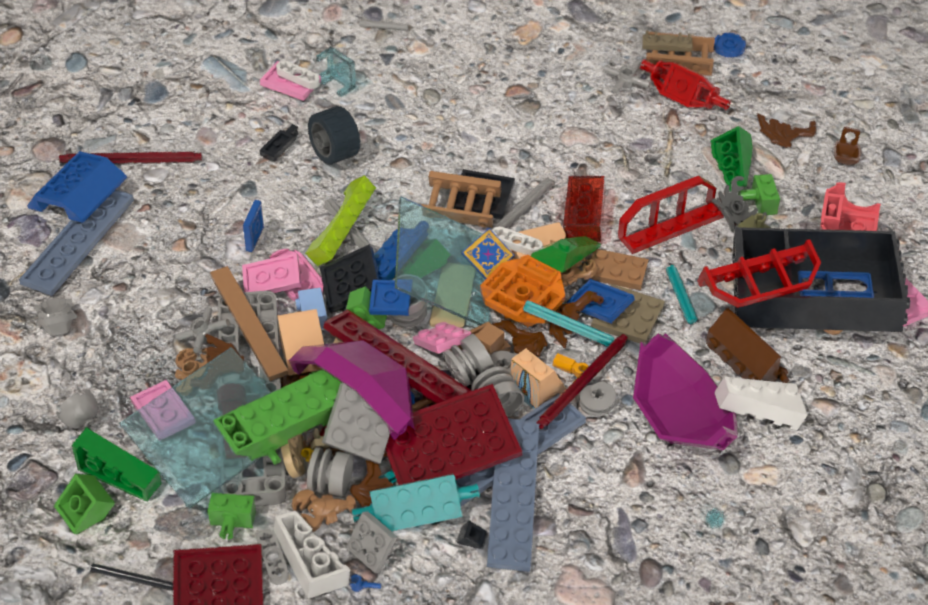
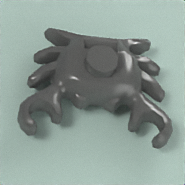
(733, 206)

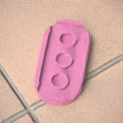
(309, 277)

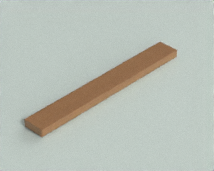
(249, 323)

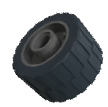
(334, 135)

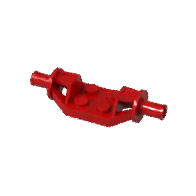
(684, 85)

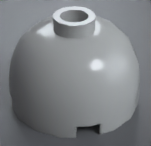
(79, 410)

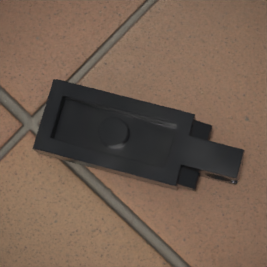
(279, 143)

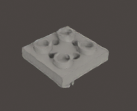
(377, 544)

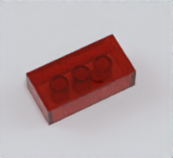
(585, 207)

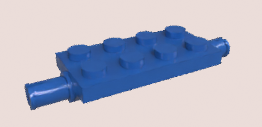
(386, 258)

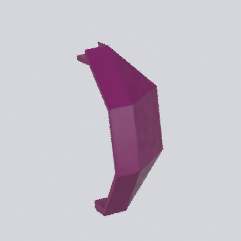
(368, 372)
(680, 397)

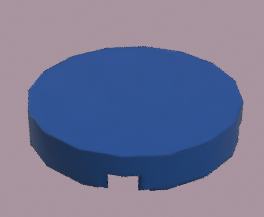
(729, 45)

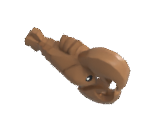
(572, 274)
(186, 362)
(321, 508)

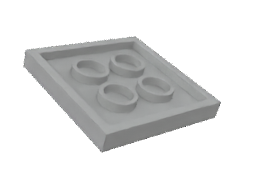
(356, 427)

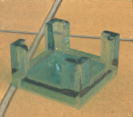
(338, 68)

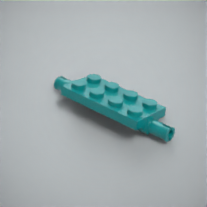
(418, 502)

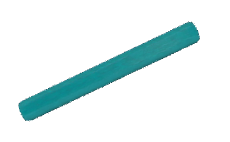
(568, 323)

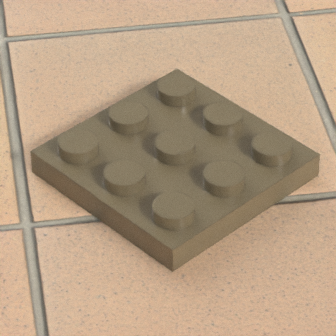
(636, 320)

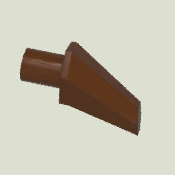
(782, 374)

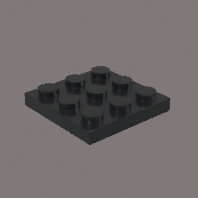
(498, 205)
(347, 275)

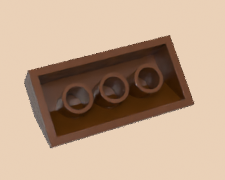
(742, 348)

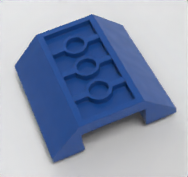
(80, 186)

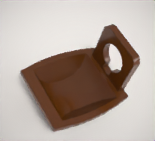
(847, 152)

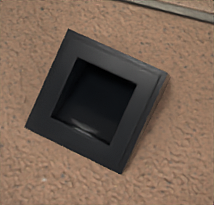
(471, 535)

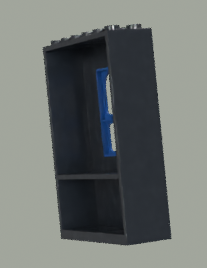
(843, 255)

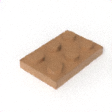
(619, 269)

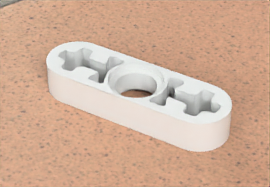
(288, 70)
(507, 236)

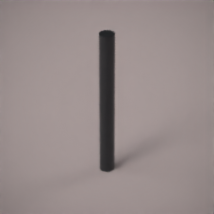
(130, 576)

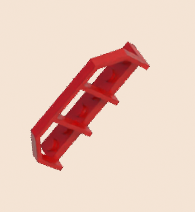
(673, 227)
(760, 264)

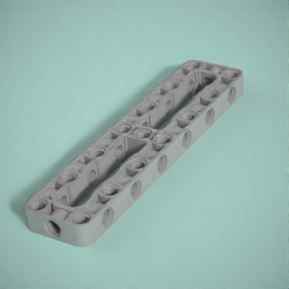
(272, 486)

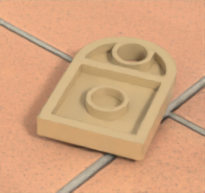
(292, 456)

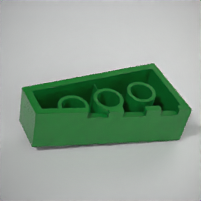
(114, 465)

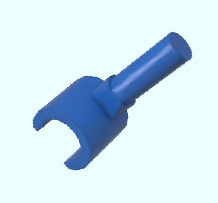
(359, 584)

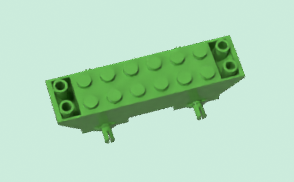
(275, 418)

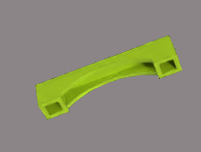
(331, 238)

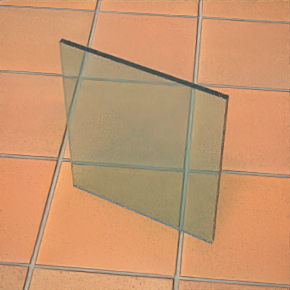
(432, 262)
(180, 432)

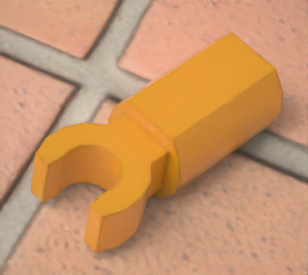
(569, 365)

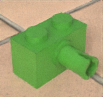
(763, 193)
(359, 304)
(231, 512)

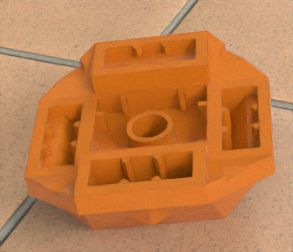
(521, 281)

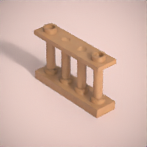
(701, 65)
(466, 184)

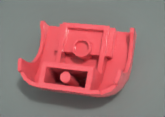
(843, 215)

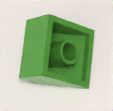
(83, 503)

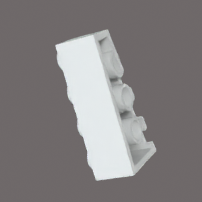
(762, 400)
(310, 559)

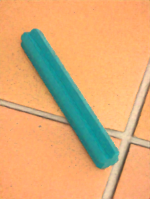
(681, 294)

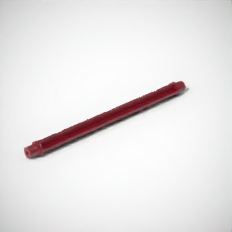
(143, 157)
(574, 389)

